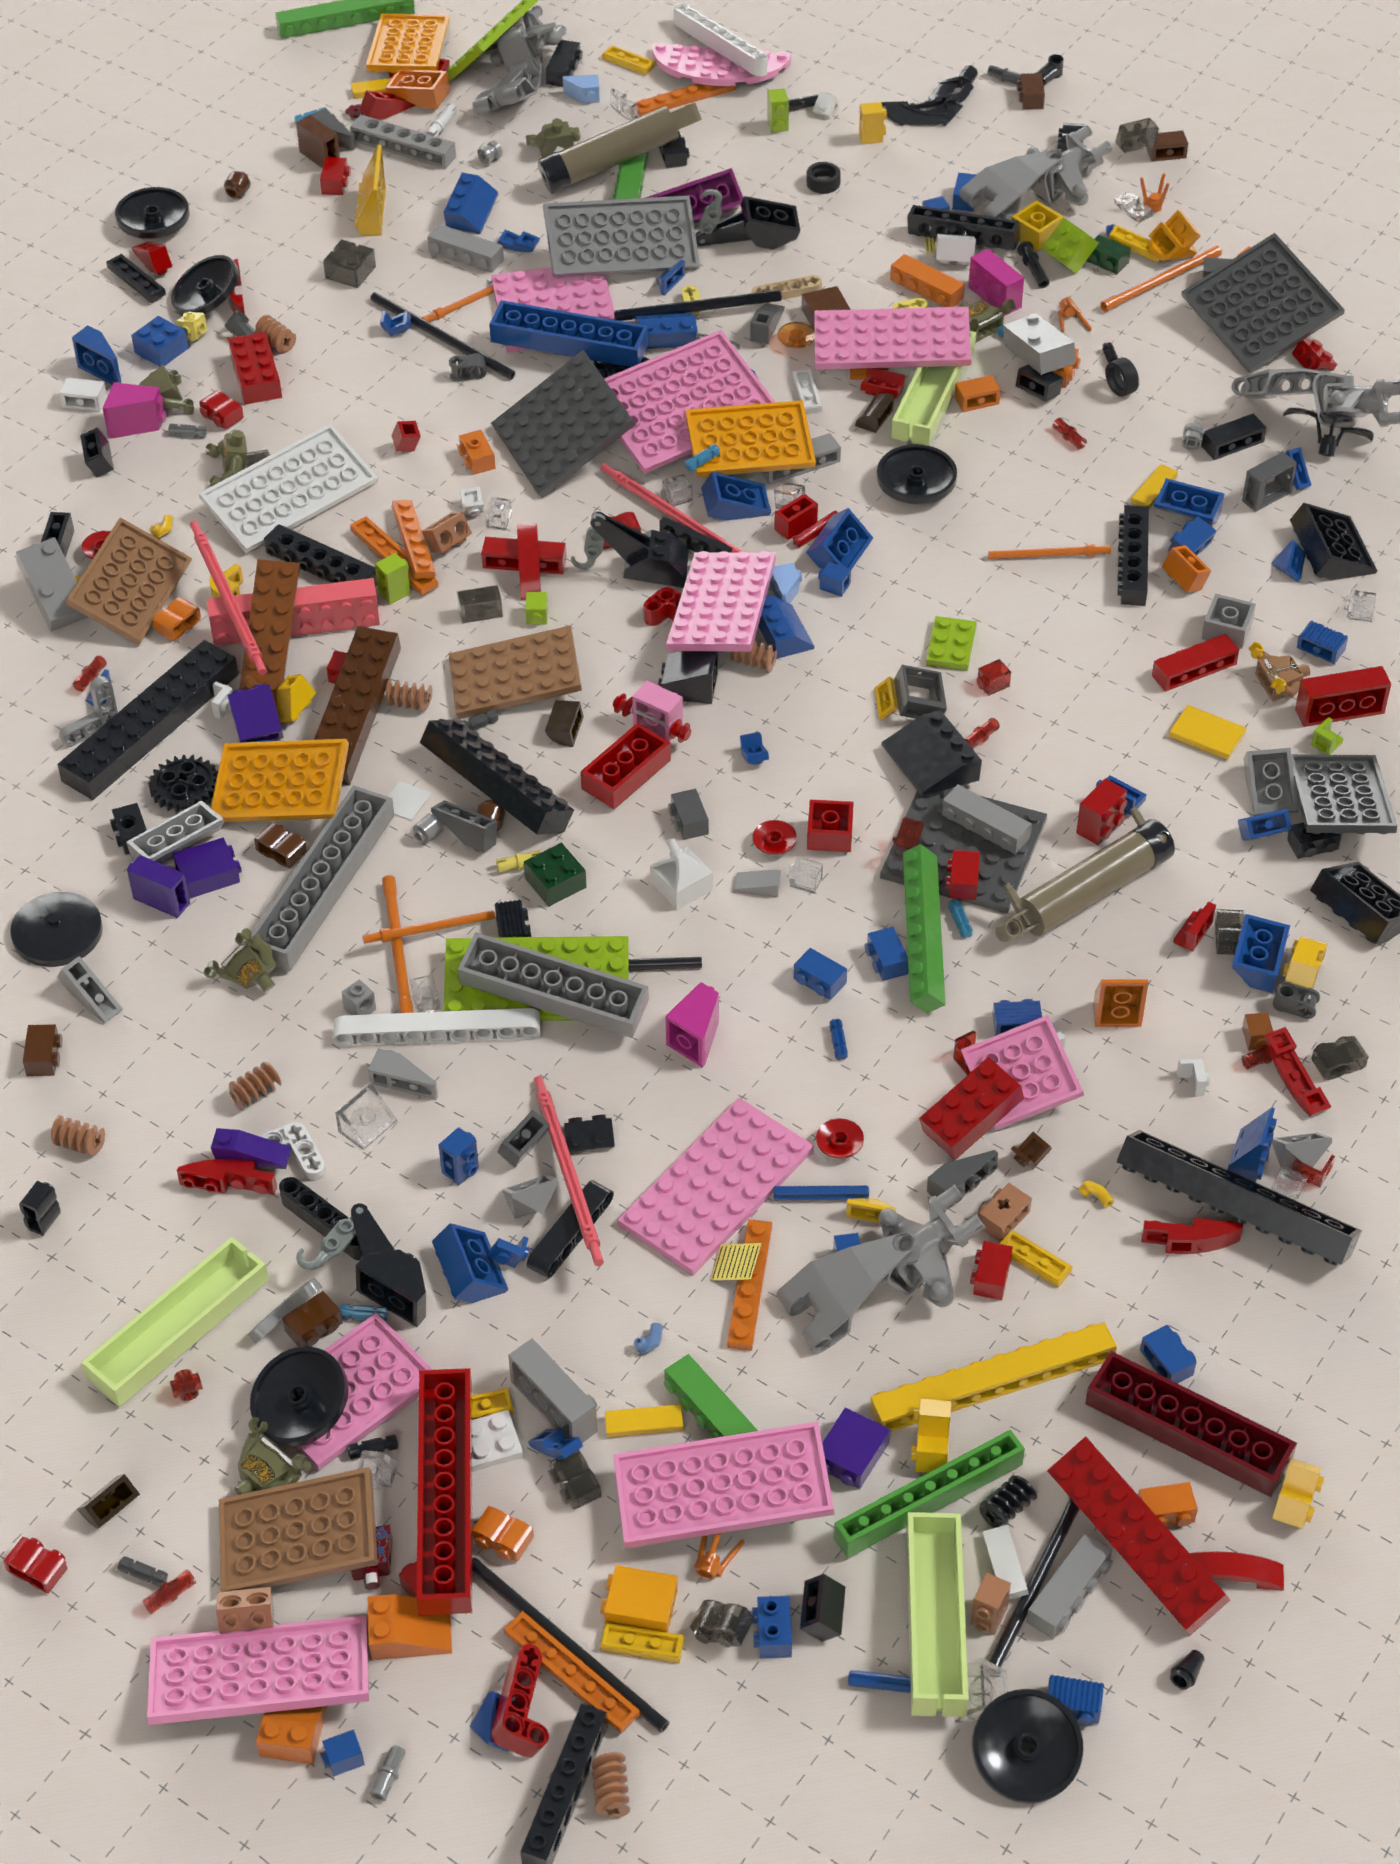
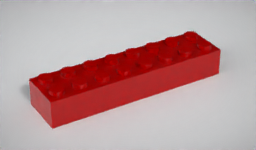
(1138, 1535)

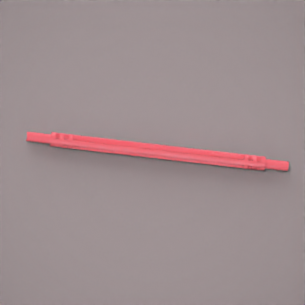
(629, 484)
(228, 598)
(569, 1173)

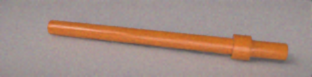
(440, 312)
(1089, 550)
(387, 935)

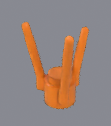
(1155, 200)
(1069, 309)
(708, 1564)

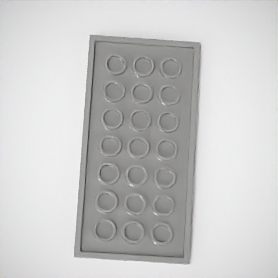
(620, 235)

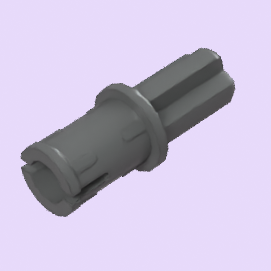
(1004, 74)

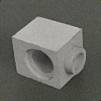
(358, 999)

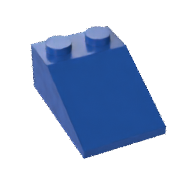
(96, 355)
(734, 497)

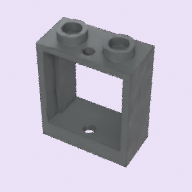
(1258, 493)
(914, 706)

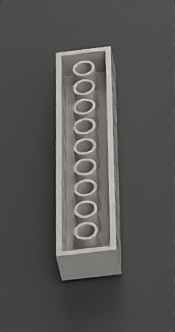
(324, 874)

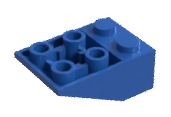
(1253, 1146)

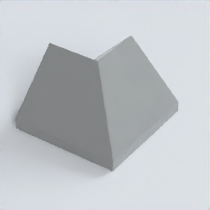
(1303, 1147)
(530, 1195)

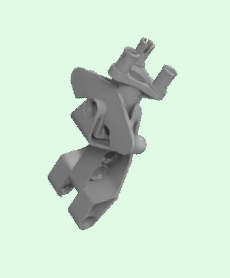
(520, 55)
(1044, 172)
(1336, 388)
(902, 1258)

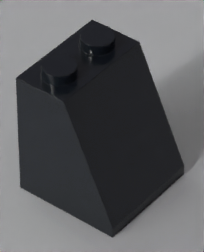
(691, 675)

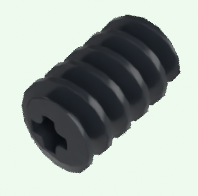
(1007, 1501)

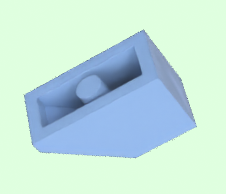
(582, 88)
(786, 581)

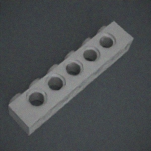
(403, 141)

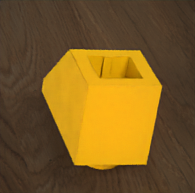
(293, 697)

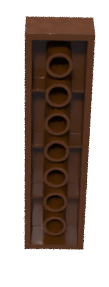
(359, 692)

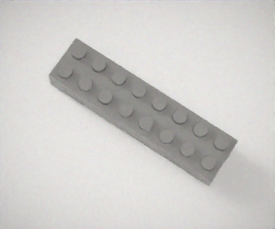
(553, 985)

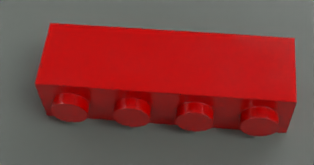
(503, 555)
(1195, 662)

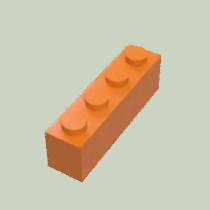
(927, 281)

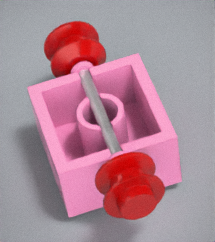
(656, 710)

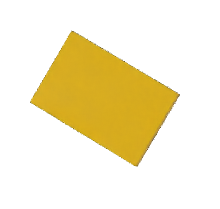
(1207, 732)

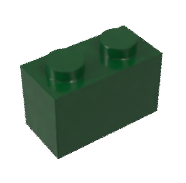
(1110, 255)

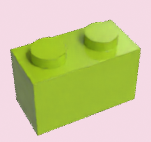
(777, 110)
(392, 578)

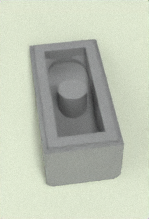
(758, 882)

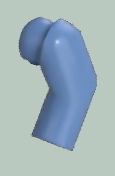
(651, 1342)

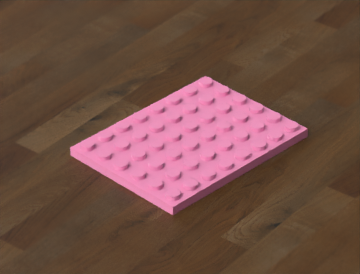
(663, 388)

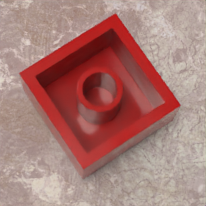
(1101, 812)
(830, 825)

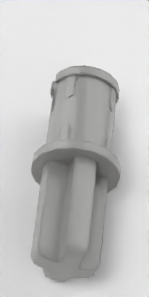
(388, 1773)

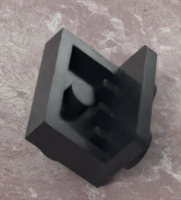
(589, 1134)

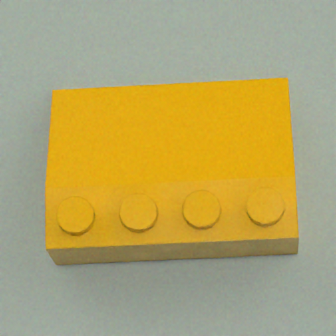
(372, 197)

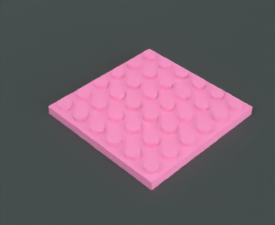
(539, 288)

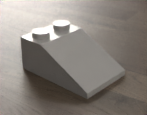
(1270, 780)

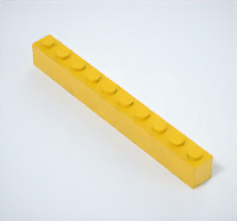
(996, 1375)

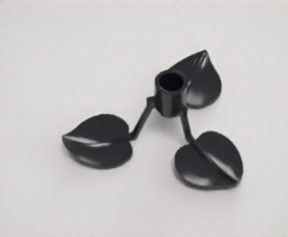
(1328, 442)

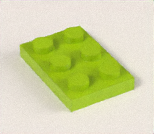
(951, 643)

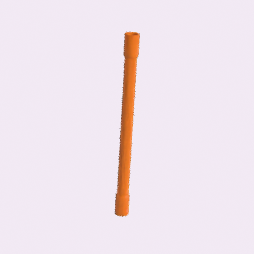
(1116, 300)
(390, 894)

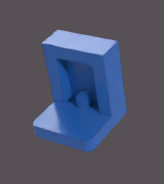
(396, 324)
(753, 748)
(509, 1253)

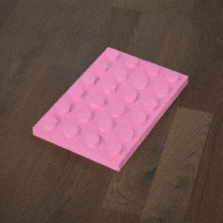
(380, 1381)

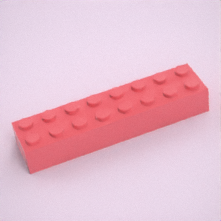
(315, 610)

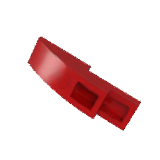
(218, 1174)
(1201, 1237)

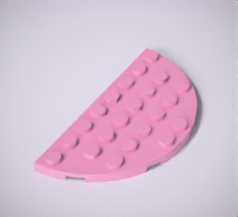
(711, 68)

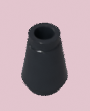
(1186, 1670)

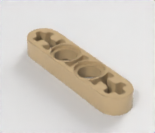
(806, 284)

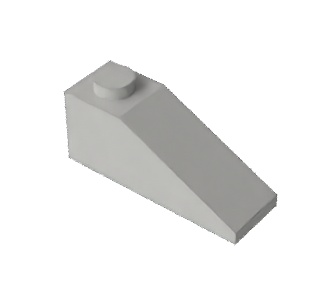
(89, 990)
(398, 1073)

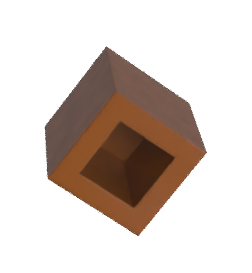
(1255, 1028)

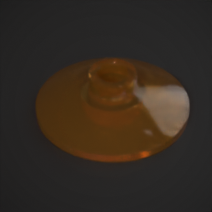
(796, 335)

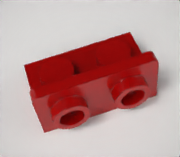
(1195, 927)

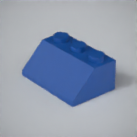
(470, 204)
(669, 329)
(1190, 501)
(840, 541)
(783, 628)
(1260, 952)
(467, 1265)

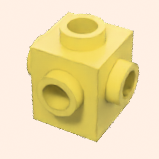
(194, 325)

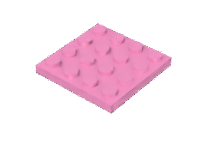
(1033, 1059)

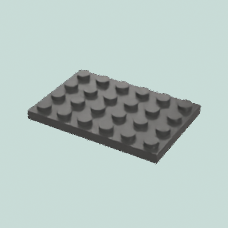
(1342, 794)

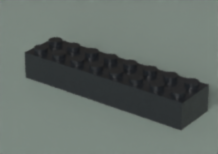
(497, 776)

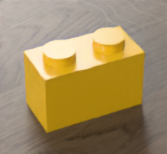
(872, 122)

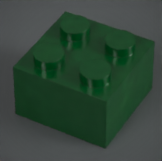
(555, 874)

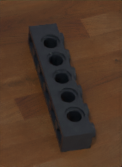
(986, 230)
(1134, 555)
(316, 557)
(565, 1786)

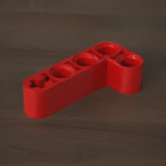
(661, 606)
(511, 1726)

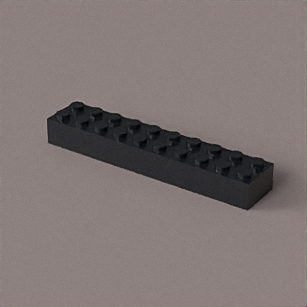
(147, 720)
(1239, 1197)

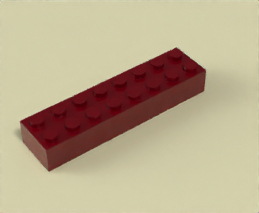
(1191, 1423)

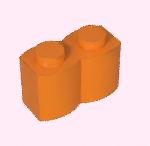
(176, 618)
(502, 1533)

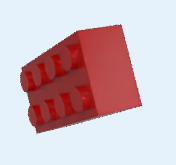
(254, 368)
(1343, 696)
(625, 765)
(971, 1108)

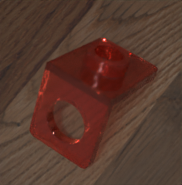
(909, 833)
(962, 1042)
(1314, 1176)

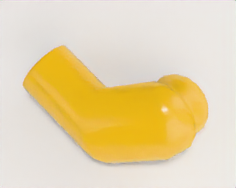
(159, 531)
(1098, 1190)

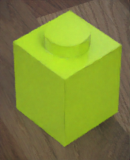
(536, 607)

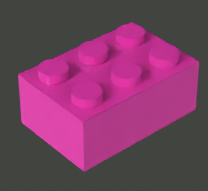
(995, 280)

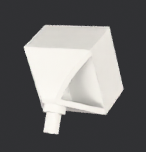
(681, 876)

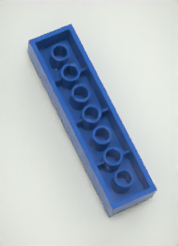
(568, 333)

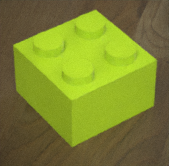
(1070, 245)

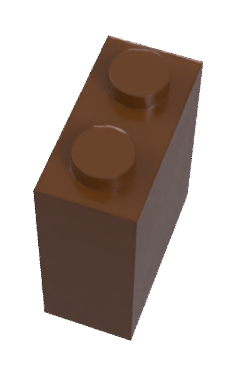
(316, 140)
(820, 300)

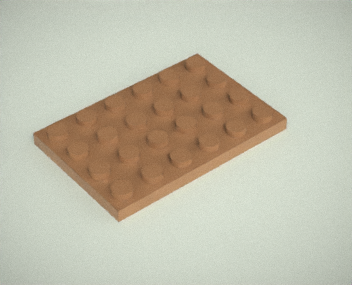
(128, 581)
(514, 672)
(297, 1531)

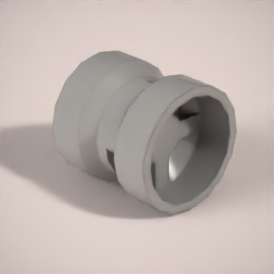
(488, 153)
(1192, 436)

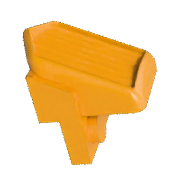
(1174, 238)

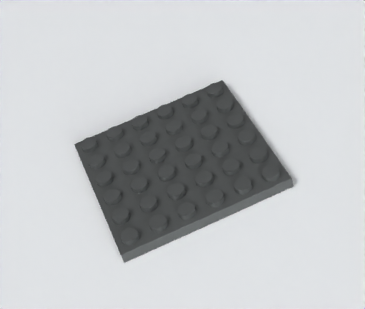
(1262, 302)
(562, 424)
(944, 835)

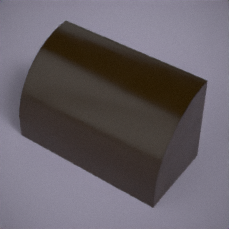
(876, 412)
(564, 722)
(108, 1501)

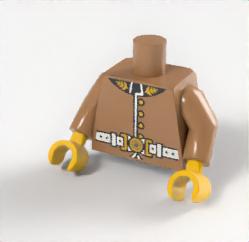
(1278, 674)

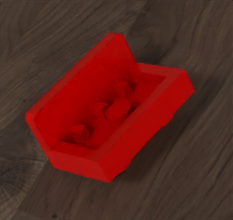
(1313, 356)
(883, 381)

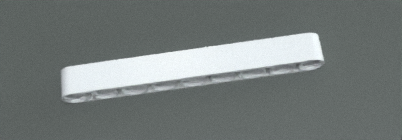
(720, 40)
(436, 1027)

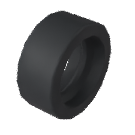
(823, 186)
(1115, 381)

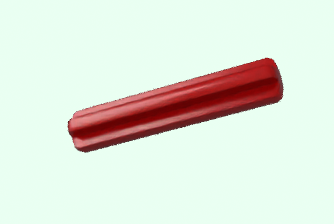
(812, 531)

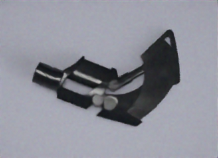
(943, 99)

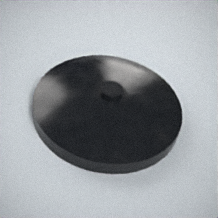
(152, 212)
(205, 285)
(916, 474)
(56, 929)
(299, 1395)
(1027, 1746)

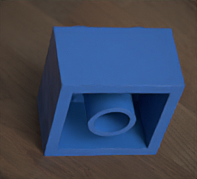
(160, 341)

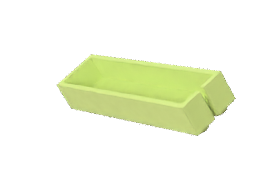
(927, 401)
(175, 1321)
(936, 1615)

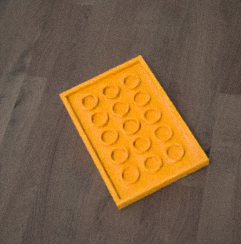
(407, 42)
(752, 437)
(280, 780)

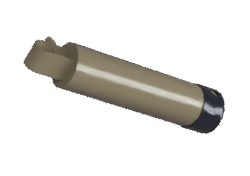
(614, 146)
(1088, 880)

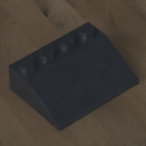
(1331, 543)
(933, 754)
(1360, 900)

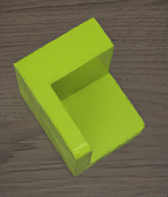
(1324, 739)

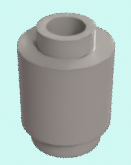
(427, 828)

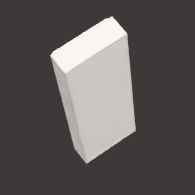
(807, 390)
(1005, 1559)

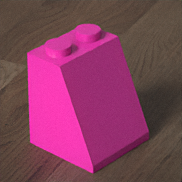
(133, 410)
(694, 1024)

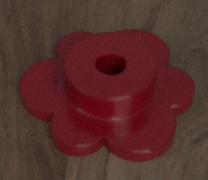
(353, 111)

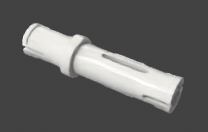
(439, 124)

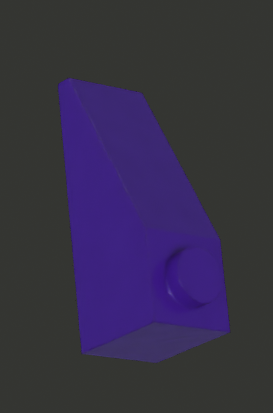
(247, 1146)

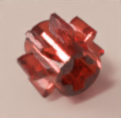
(186, 1385)

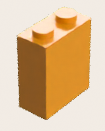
(640, 1598)

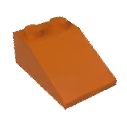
(420, 87)
(1120, 1002)
(400, 1632)
(291, 1734)

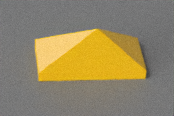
(886, 698)
(866, 1208)

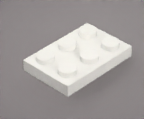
(494, 1441)

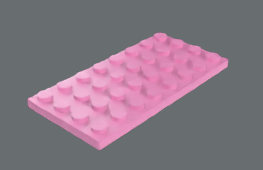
(892, 338)
(721, 602)
(715, 1186)
(722, 1484)
(258, 1670)

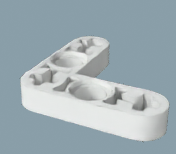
(285, 1136)

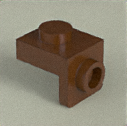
(1031, 1151)

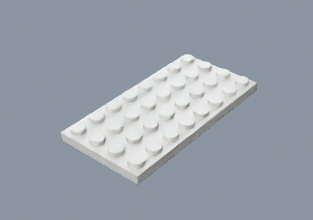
(288, 487)

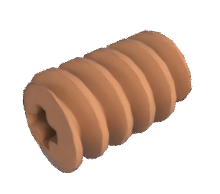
(277, 334)
(757, 656)
(408, 696)
(253, 1083)
(77, 1136)
(610, 1785)

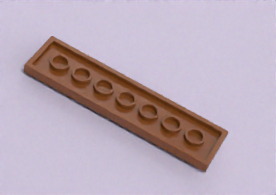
(271, 622)

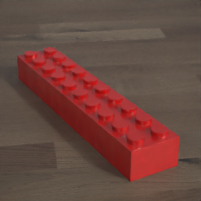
(444, 1492)

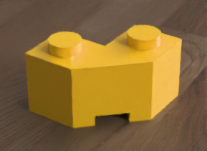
(1305, 962)
(932, 1436)
(1297, 1494)

